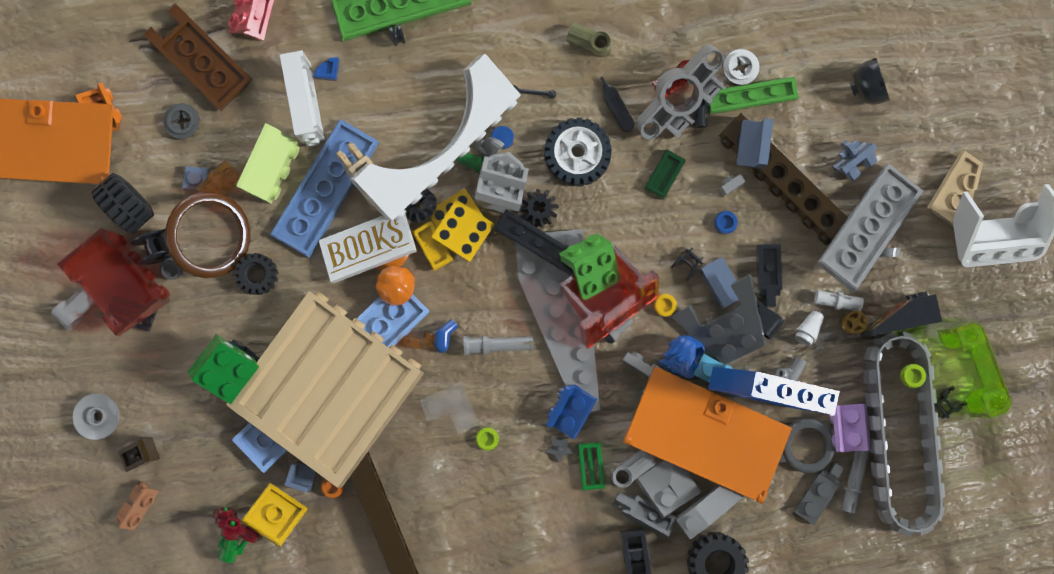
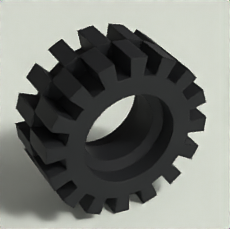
(256, 260)

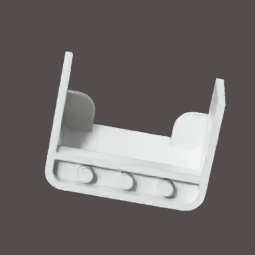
(1005, 239)

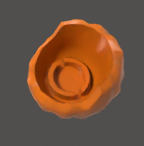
(395, 285)

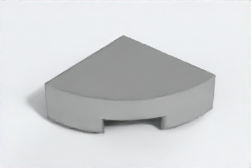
(489, 146)

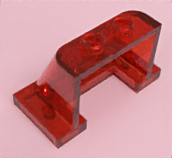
(613, 305)

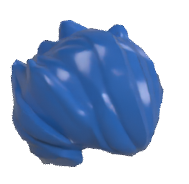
(682, 356)

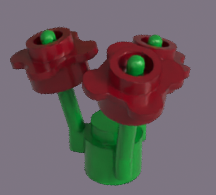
(230, 531)

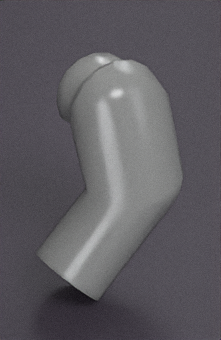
(794, 372)

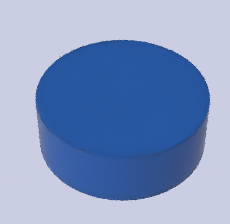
(505, 135)
(725, 222)

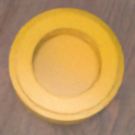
(665, 305)

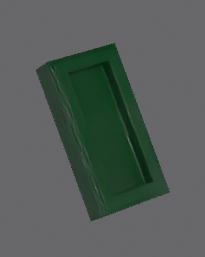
(665, 174)

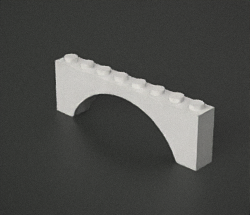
(487, 98)

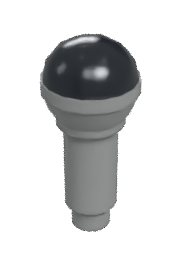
(613, 335)

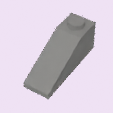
(707, 510)

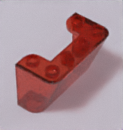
(115, 280)

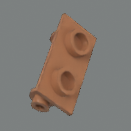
(131, 515)

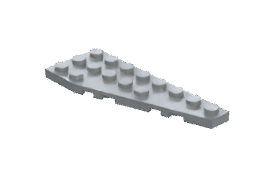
(557, 316)

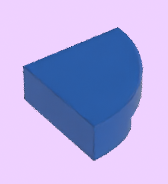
(328, 69)

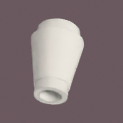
(809, 328)

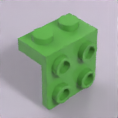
(592, 264)

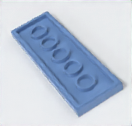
(321, 191)

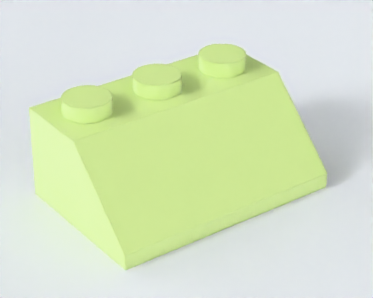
(268, 164)

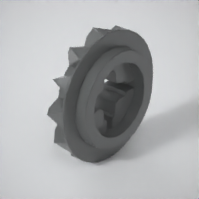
(174, 114)

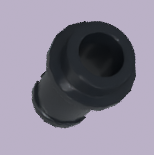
(700, 115)

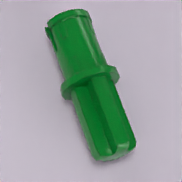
(471, 161)

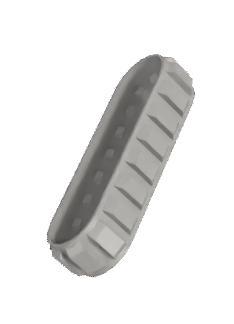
(930, 441)

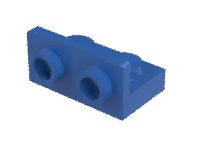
(571, 410)

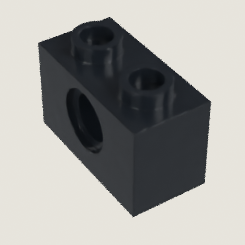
(635, 551)

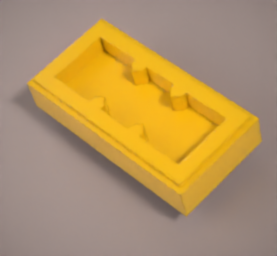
(436, 254)

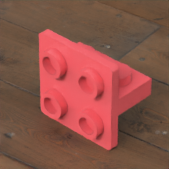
(251, 18)

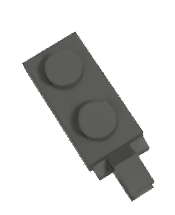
(819, 494)
(644, 514)

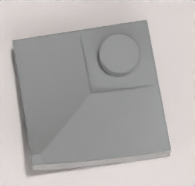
(668, 487)

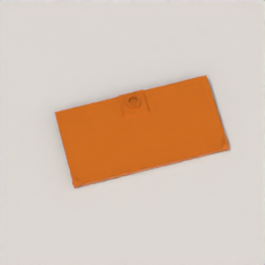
(55, 141)
(707, 434)

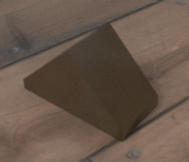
(139, 454)

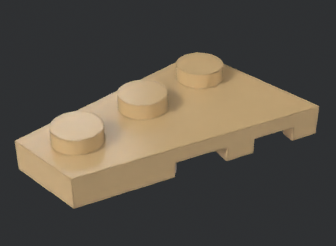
(961, 178)

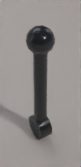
(551, 94)

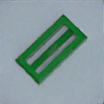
(589, 446)

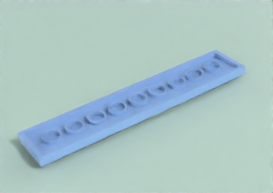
(380, 317)

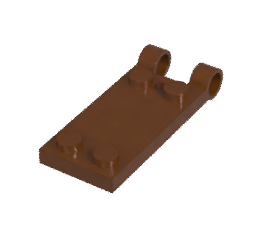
(201, 60)

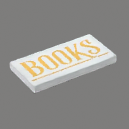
(366, 247)

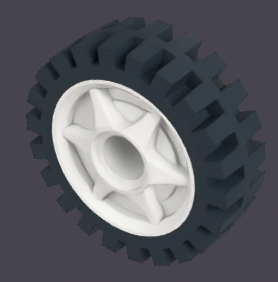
(581, 134)

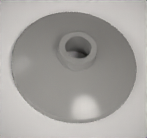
(85, 416)

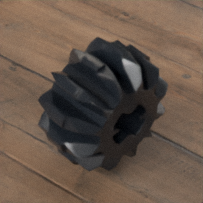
(540, 200)

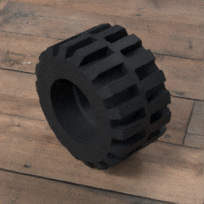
(122, 203)
(714, 542)

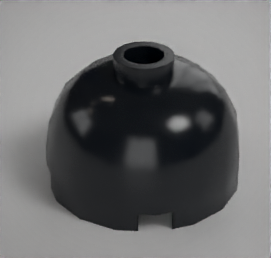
(869, 83)

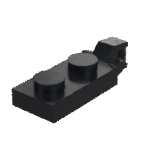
(769, 272)

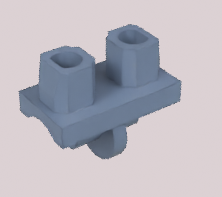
(853, 154)

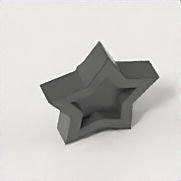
(559, 448)

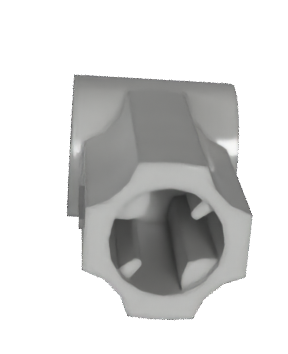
(70, 311)
(633, 467)

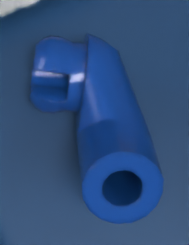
(442, 336)

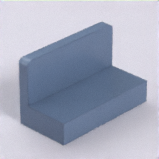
(754, 143)
(719, 281)

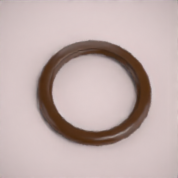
(171, 234)

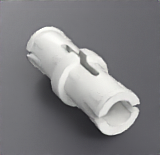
(838, 300)

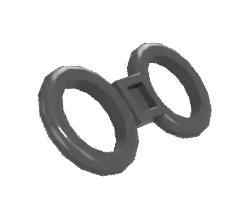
(787, 455)

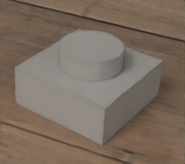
(731, 184)

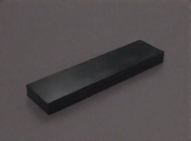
(532, 240)

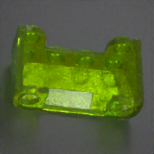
(994, 396)

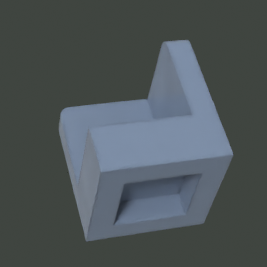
(300, 477)

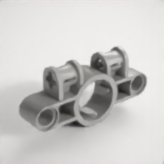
(705, 85)

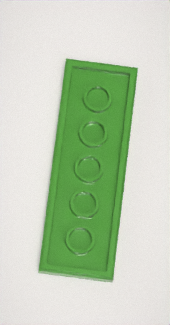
(366, 17)

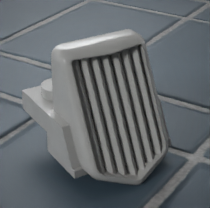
(501, 183)

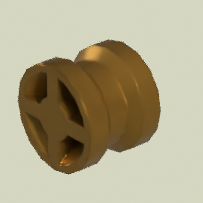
(858, 321)

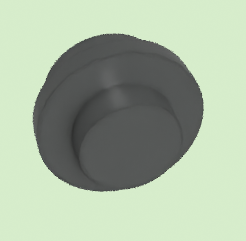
(170, 269)

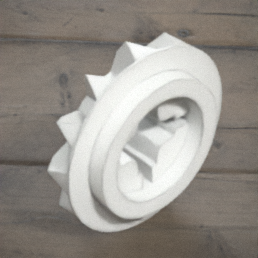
(745, 58)

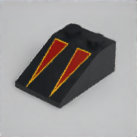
(914, 312)

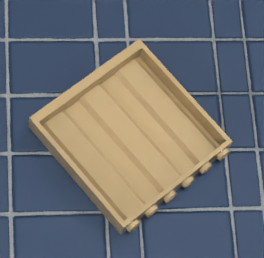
(326, 388)

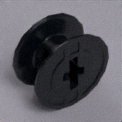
(154, 245)

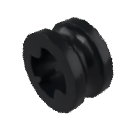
(397, 34)

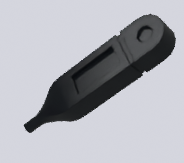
(617, 107)

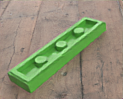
(754, 95)

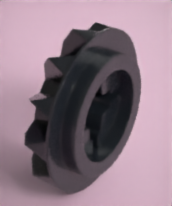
(428, 206)

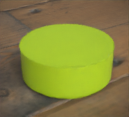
(913, 376)
(487, 438)

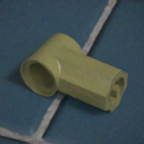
(586, 39)

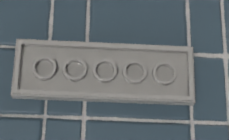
(869, 227)

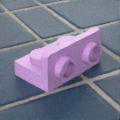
(851, 428)

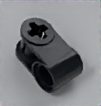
(770, 320)

